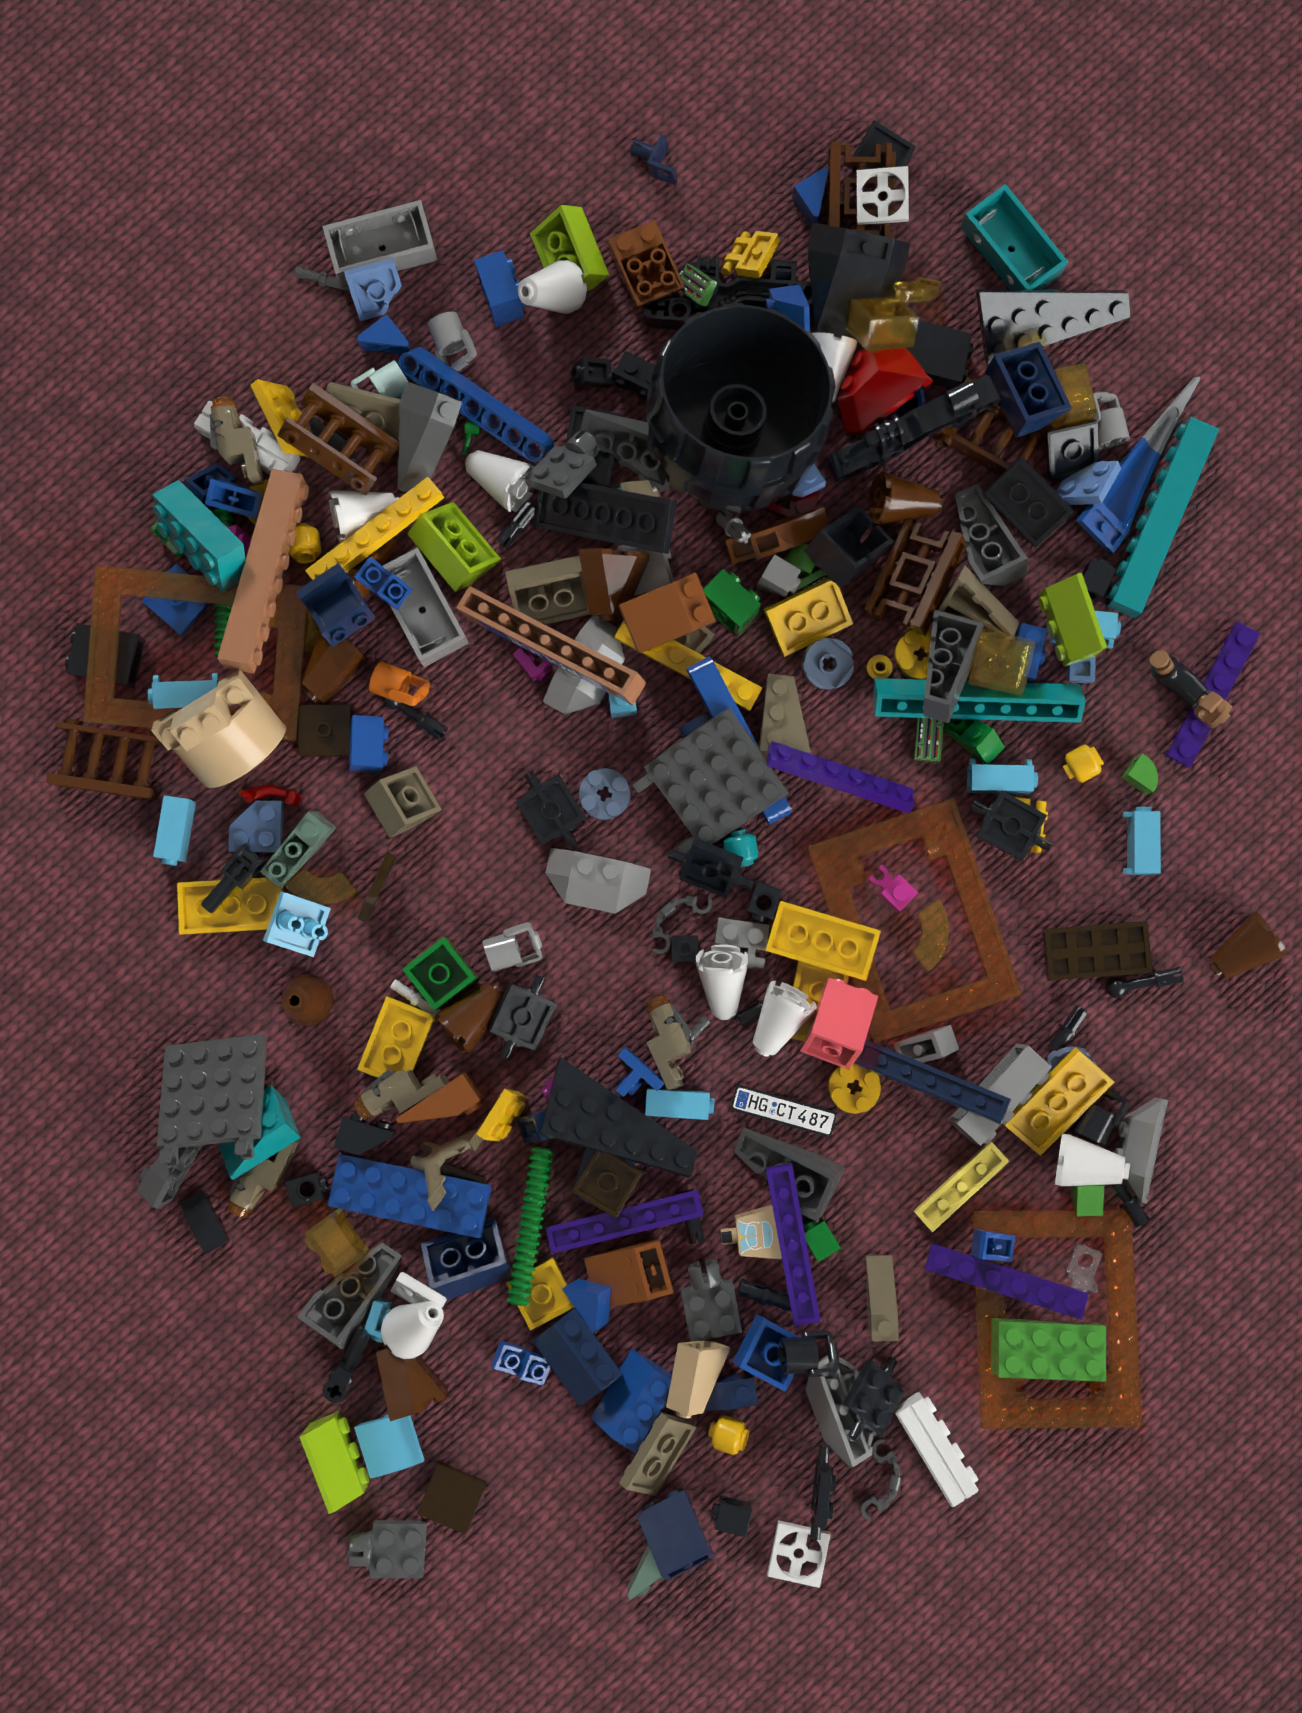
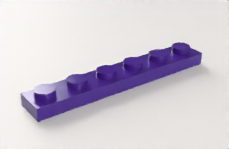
(1220, 680)
(840, 777)
(629, 1221)
(792, 1244)
(1007, 1281)

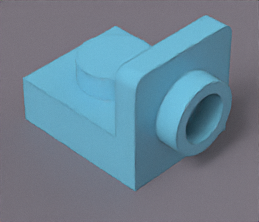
(378, 1311)

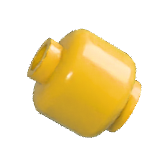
(307, 544)
(1083, 763)
(728, 1434)

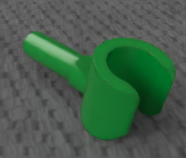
(470, 429)

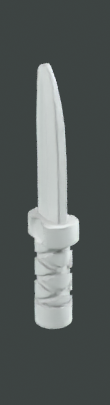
(410, 995)

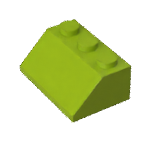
(569, 237)
(453, 545)
(1072, 620)
(334, 1461)

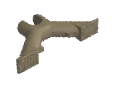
(438, 1154)

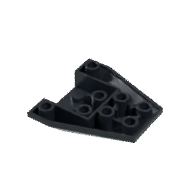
(848, 267)

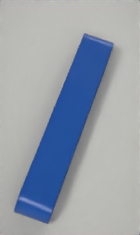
(487, 404)
(717, 699)

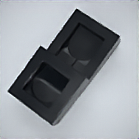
(204, 1223)

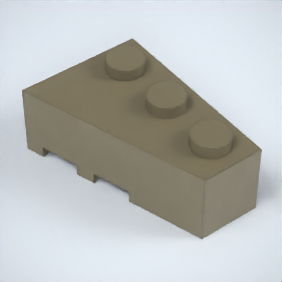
(975, 602)
(782, 715)

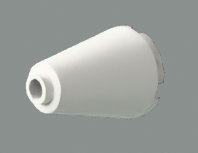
(554, 288)
(838, 355)
(500, 478)
(353, 509)
(722, 978)
(780, 1017)
(1088, 1164)
(411, 1328)

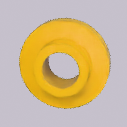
(871, 669)

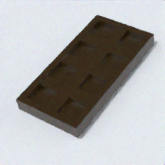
(1097, 950)

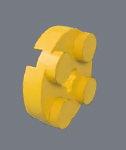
(905, 656)
(862, 1100)

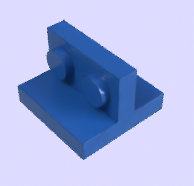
(639, 1069)

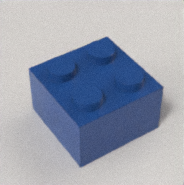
(500, 287)
(761, 1352)

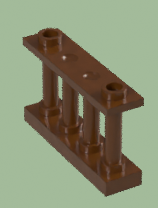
(350, 424)
(948, 438)
(90, 780)

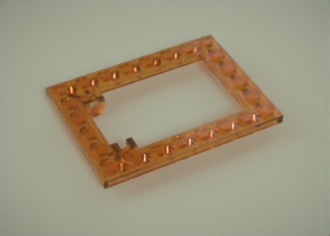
(114, 582)
(943, 835)
(1119, 1403)

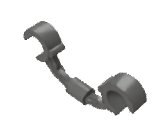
(668, 910)
(895, 1480)

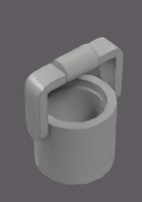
(451, 339)
(1111, 422)
(504, 951)

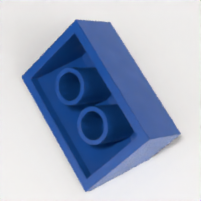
(791, 302)
(633, 1400)

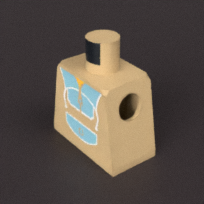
(754, 1234)

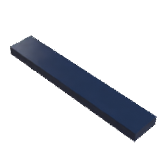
(933, 1082)

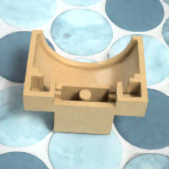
(220, 745)

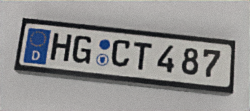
(783, 1110)

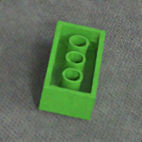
(1048, 1349)

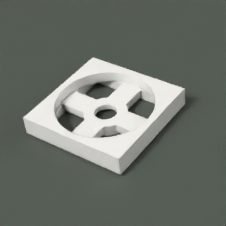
(882, 174)
(415, 1291)
(819, 1557)

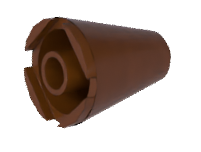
(901, 499)
(1247, 948)
(307, 999)
(469, 1016)

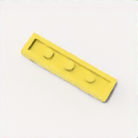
(961, 1186)

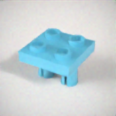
(297, 924)

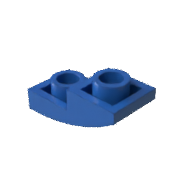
(383, 583)
(521, 1362)

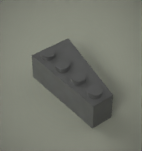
(949, 663)

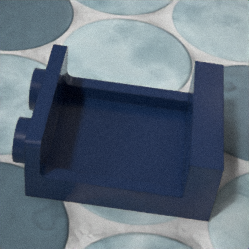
(335, 604)
(674, 1534)

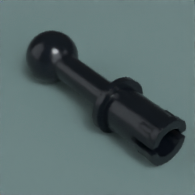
(424, 721)
(1117, 987)
(1131, 1205)

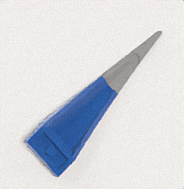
(1112, 519)

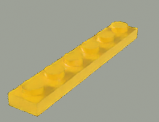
(380, 529)
(681, 657)

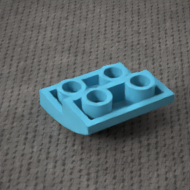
(388, 1445)

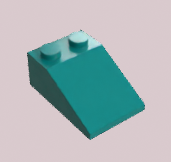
(276, 1134)

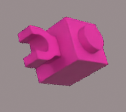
(895, 891)

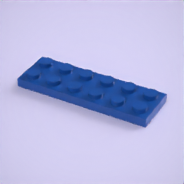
(402, 1196)

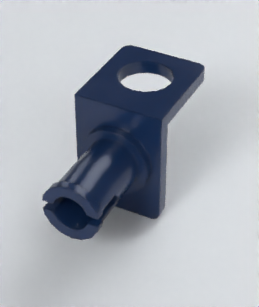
(655, 156)

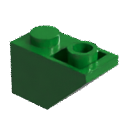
(975, 738)

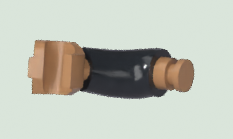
(1176, 677)

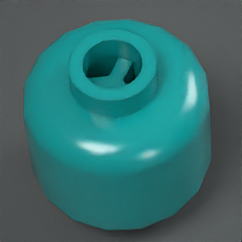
(742, 844)

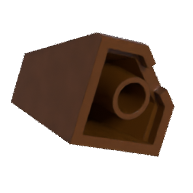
(610, 579)
(330, 668)
(407, 1384)

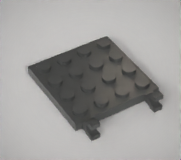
(714, 779)
(212, 1095)

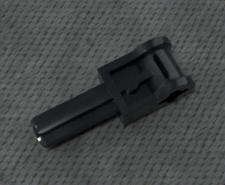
(238, 873)
(341, 1377)

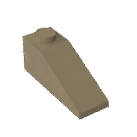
(881, 1298)

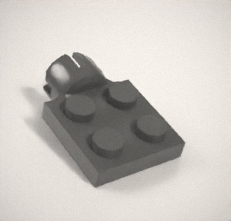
(565, 466)
(710, 1303)
(390, 1549)

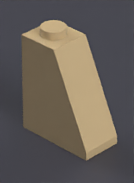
(695, 1376)

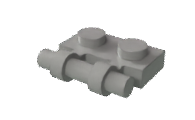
(745, 935)

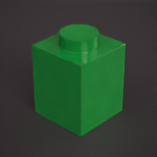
(820, 1239)

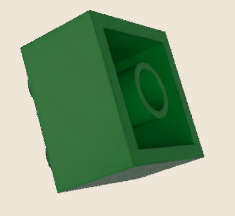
(731, 602)
(440, 973)

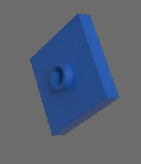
(177, 614)

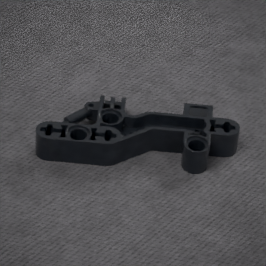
(741, 290)
(899, 434)

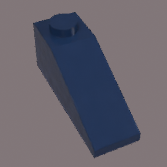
(733, 1392)

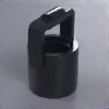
(1097, 1123)
(801, 1354)

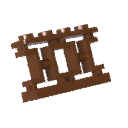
(839, 197)
(932, 585)

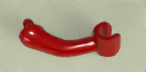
(254, 794)

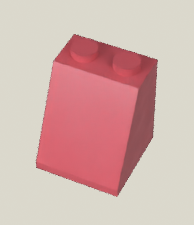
(839, 1023)

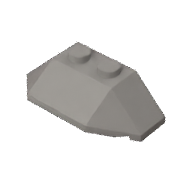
(571, 693)
(596, 880)
(1139, 1145)
(835, 1422)

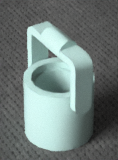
(386, 381)

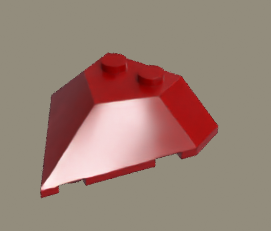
(878, 386)

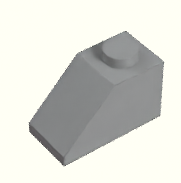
(779, 577)
(928, 1045)

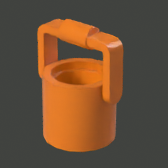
(395, 682)

